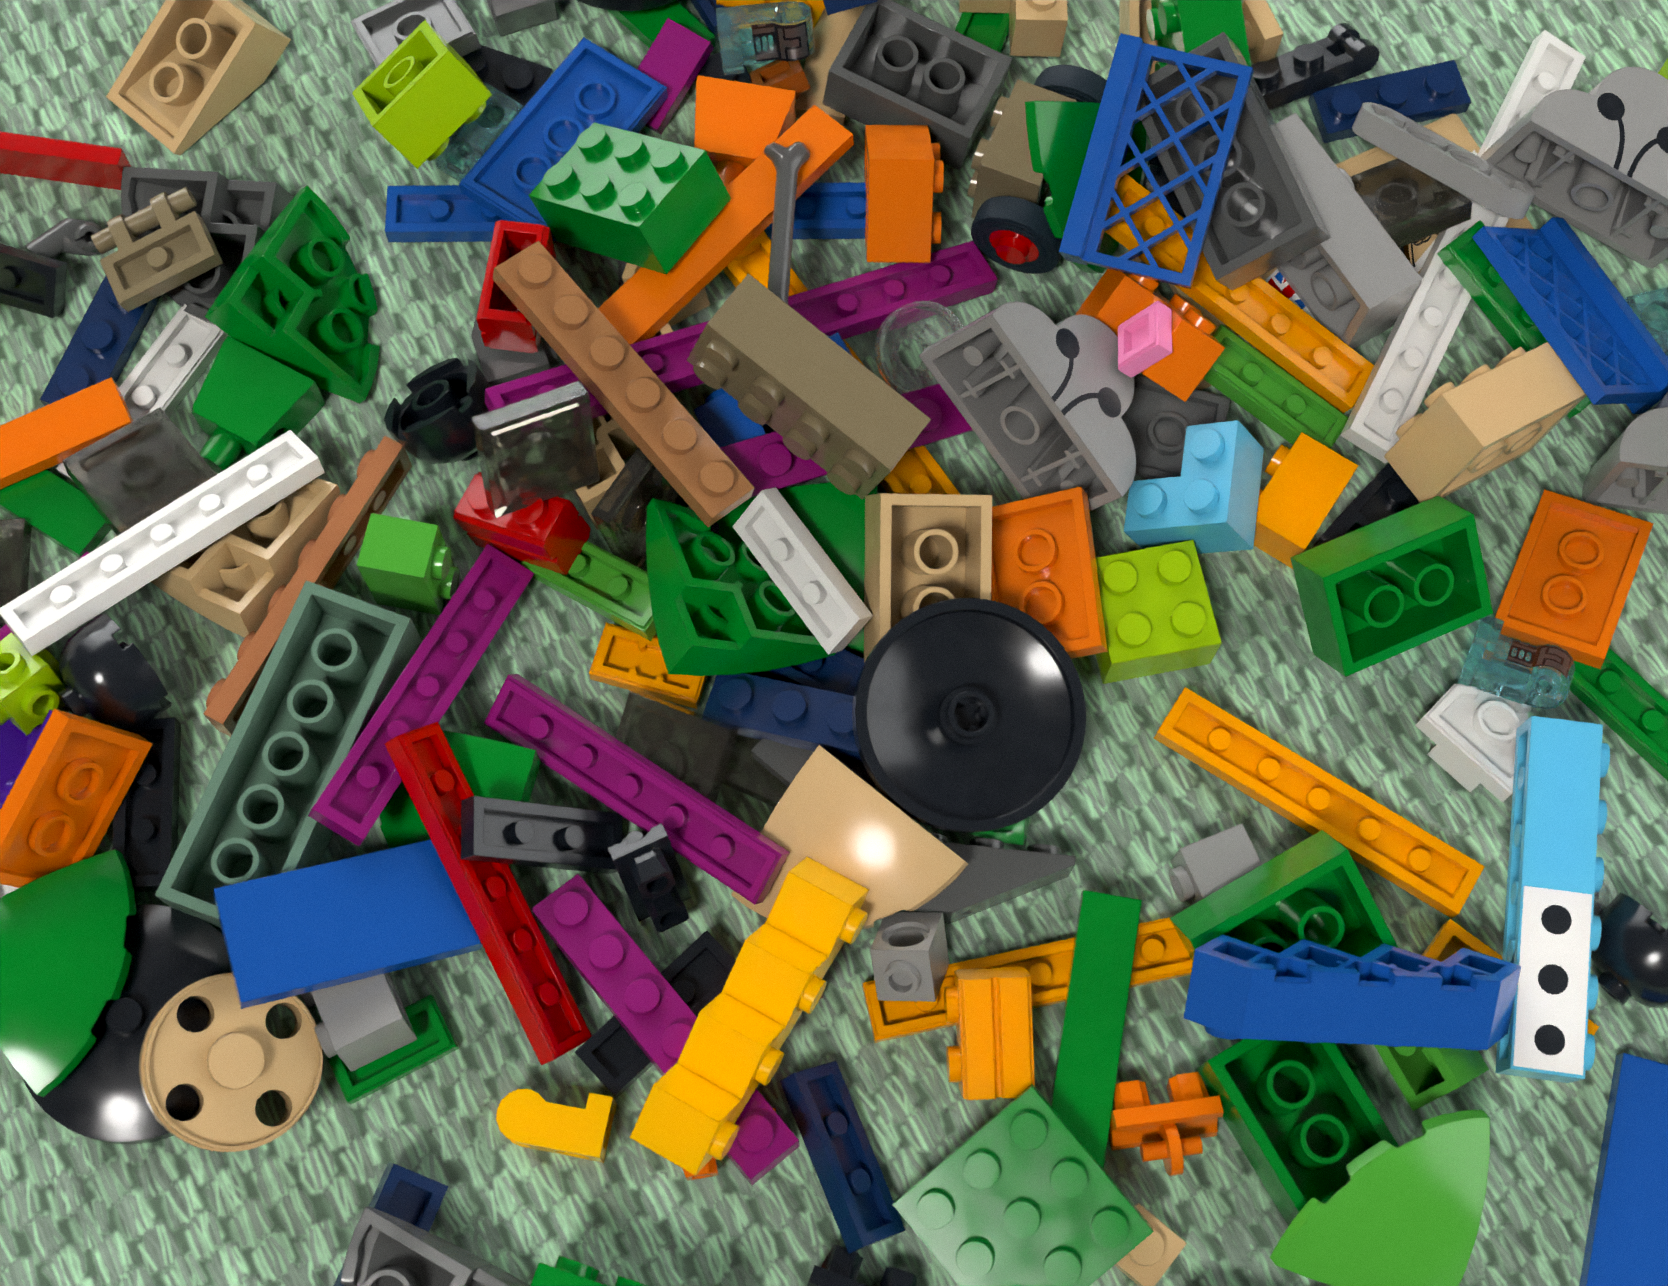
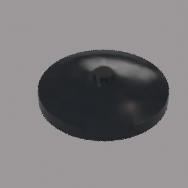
(969, 715)
(104, 1090)

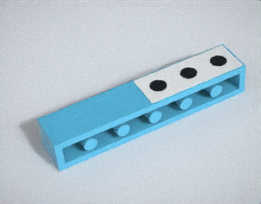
(1552, 897)

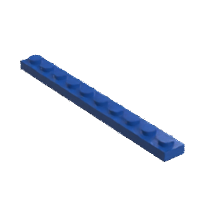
(447, 215)

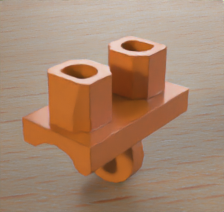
(1168, 1128)

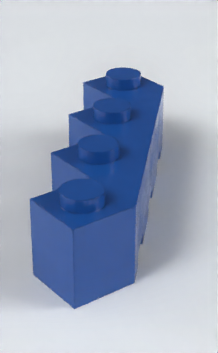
(1349, 999)

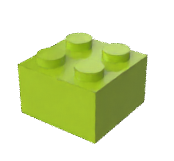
(422, 95)
(1155, 612)

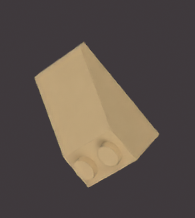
(196, 68)

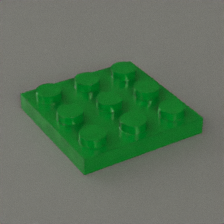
(1023, 1205)

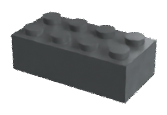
(1262, 203)

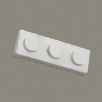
(802, 571)

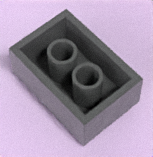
(916, 73)

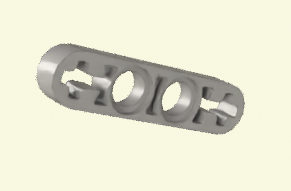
(1444, 160)

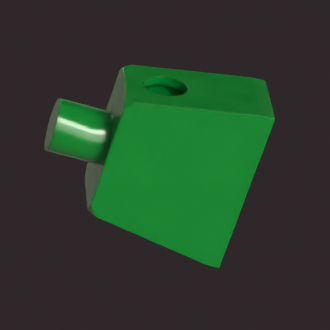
(250, 403)

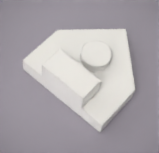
(1475, 737)

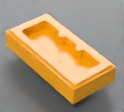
(638, 665)

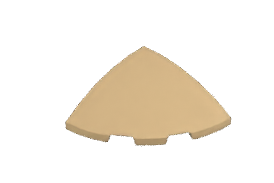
(244, 568)
(860, 835)

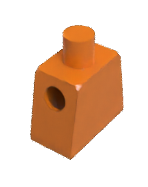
(739, 121)

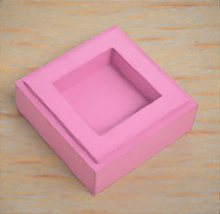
(1144, 339)

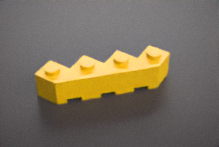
(743, 1028)

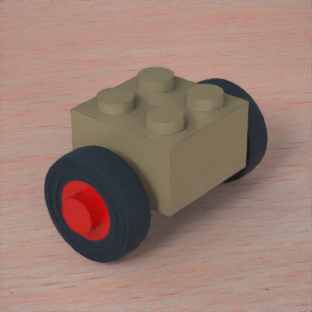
(1006, 190)

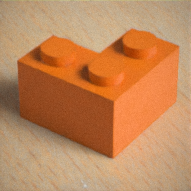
(900, 182)
(1194, 347)

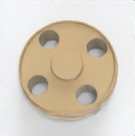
(229, 1067)

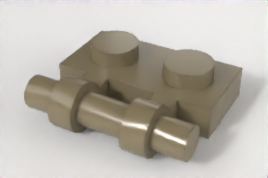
(161, 259)

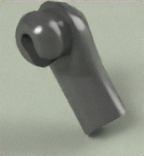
(68, 237)

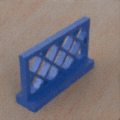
(1109, 148)
(1579, 313)

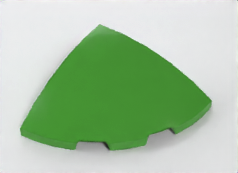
(1402, 1214)

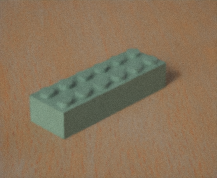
(293, 735)

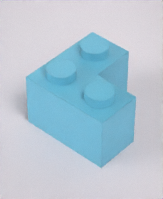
(1209, 501)

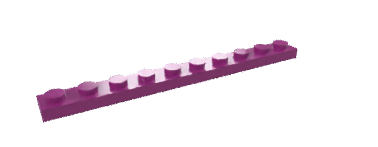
(841, 307)

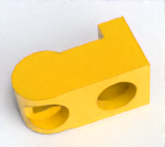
(555, 1127)

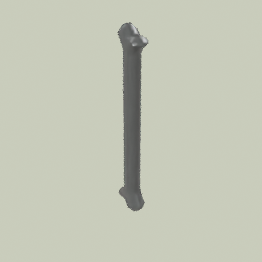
(787, 165)

